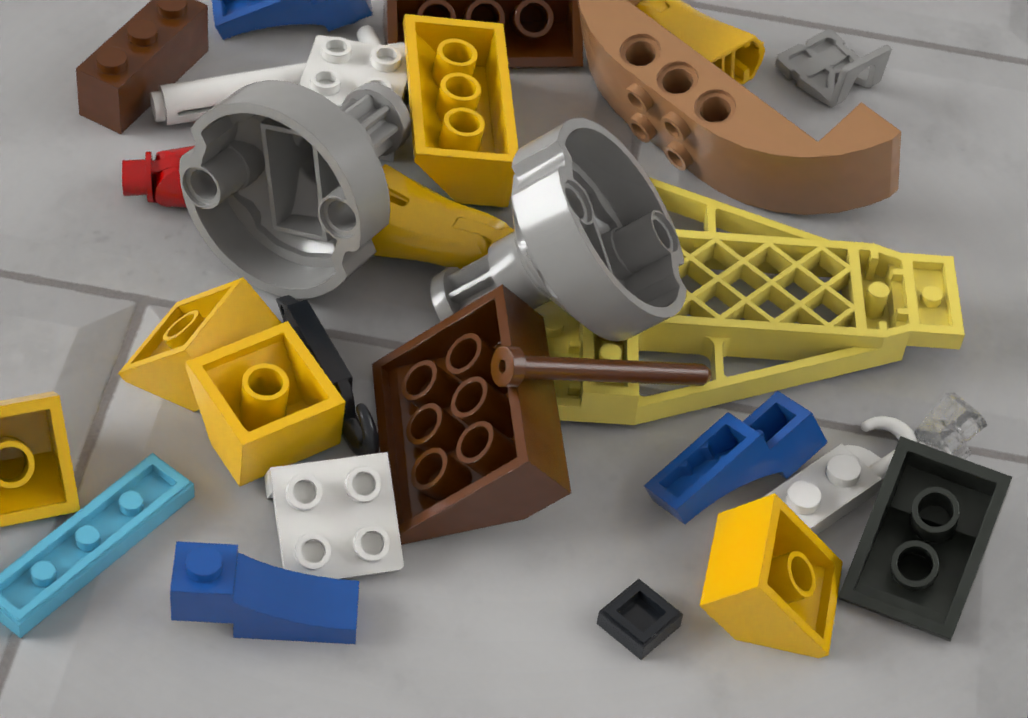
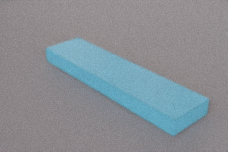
(90, 542)

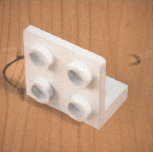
(342, 65)
(336, 516)

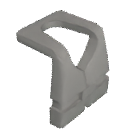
(827, 59)

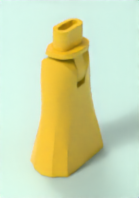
(724, 45)
(432, 227)

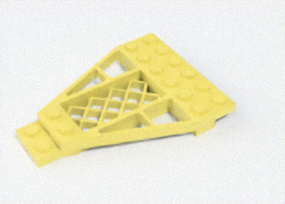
(883, 307)

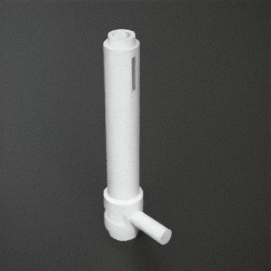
(191, 99)

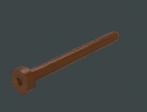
(511, 367)

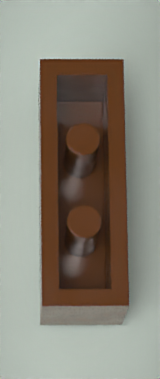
(144, 53)

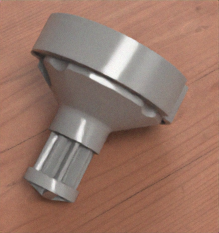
(293, 182)
(582, 236)

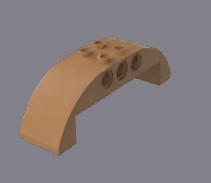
(724, 129)

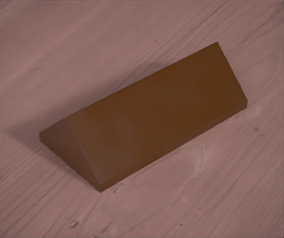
(535, 30)

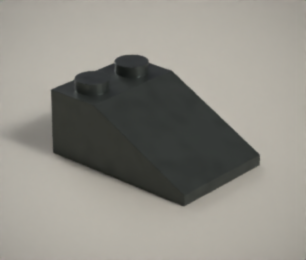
(925, 538)

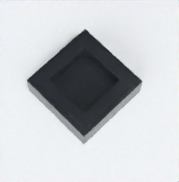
(639, 619)

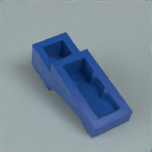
(243, 16)
(736, 452)
(260, 599)

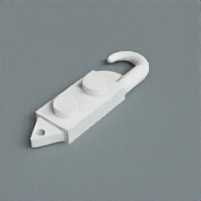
(840, 479)

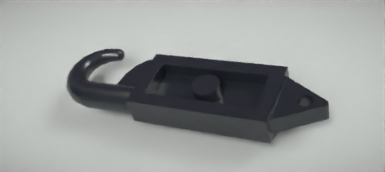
(358, 430)

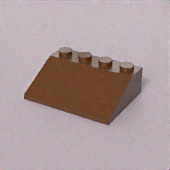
(456, 440)

